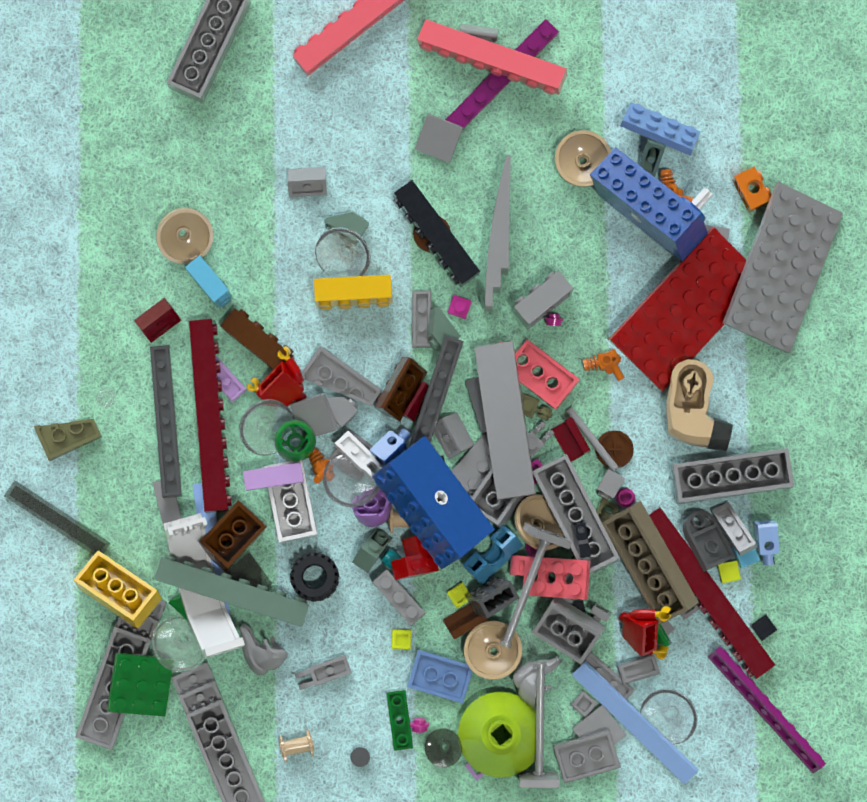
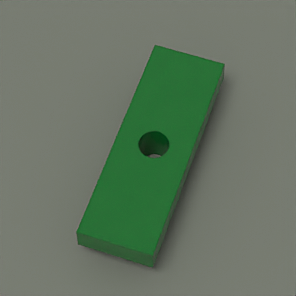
(399, 708)

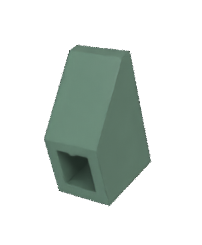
(348, 220)
(372, 549)

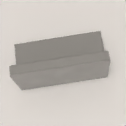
(307, 182)
(453, 435)

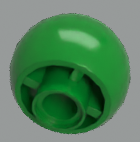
(300, 453)

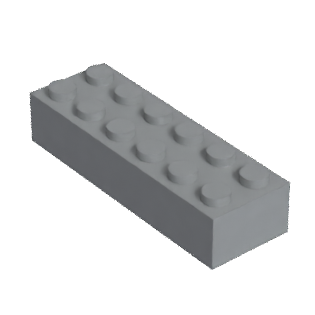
(207, 47)
(732, 476)
(571, 506)

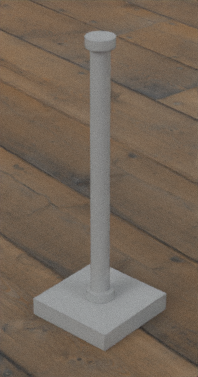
(546, 538)
(539, 778)

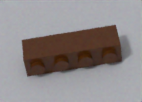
(254, 338)

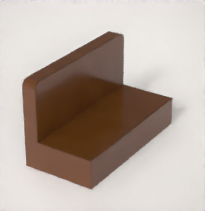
(463, 621)

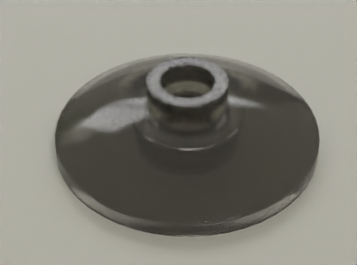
(435, 751)

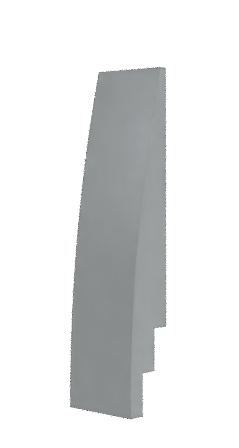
(499, 239)
(505, 420)
(97, 723)
(216, 735)

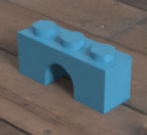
(486, 565)

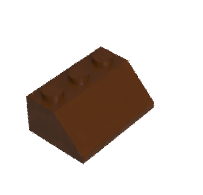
(401, 388)
(232, 536)

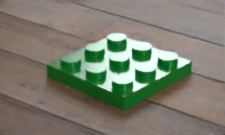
(139, 685)

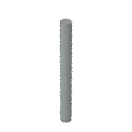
(592, 439)

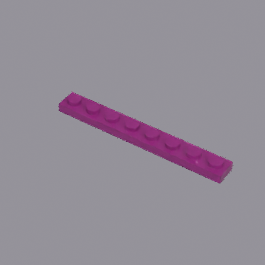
(495, 84)
(766, 710)

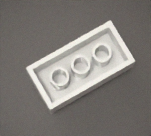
(292, 509)

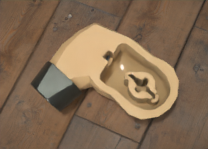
(688, 408)

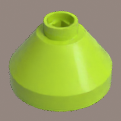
(480, 746)

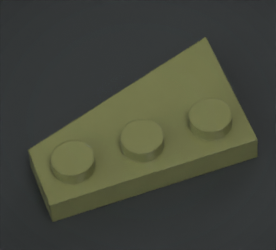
(66, 437)

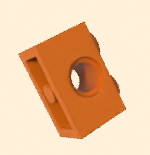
(752, 200)

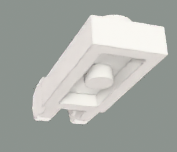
(357, 454)

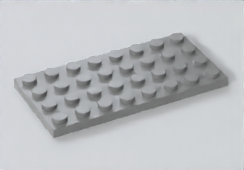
(782, 268)

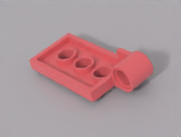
(551, 370)
(561, 568)

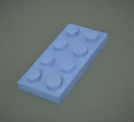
(660, 128)

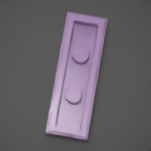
(230, 384)
(273, 476)

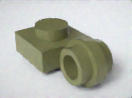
(531, 405)

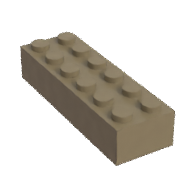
(649, 561)

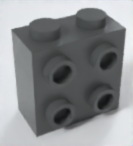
(492, 597)

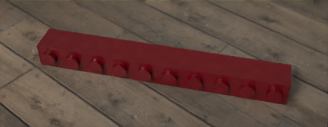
(209, 416)
(714, 601)

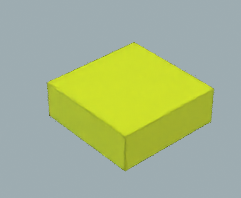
(729, 572)
(458, 595)
(401, 639)

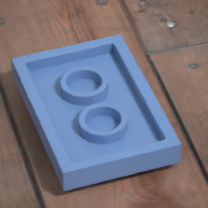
(440, 676)

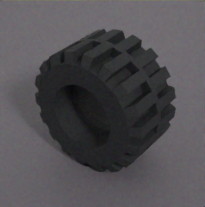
(300, 567)

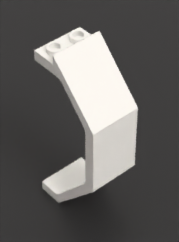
(205, 615)

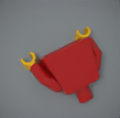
(283, 383)
(641, 630)

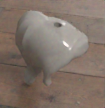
(261, 657)
(526, 679)

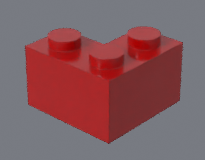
(416, 563)

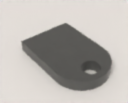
(707, 540)

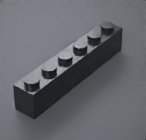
(436, 234)

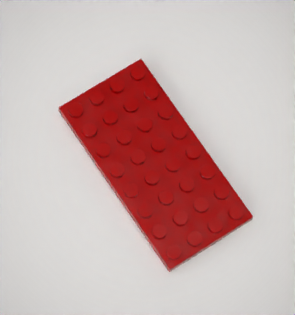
(682, 310)

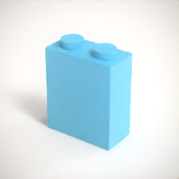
(209, 282)

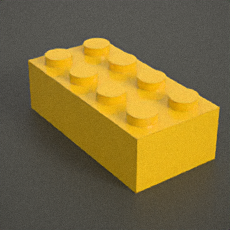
(353, 291)
(117, 589)

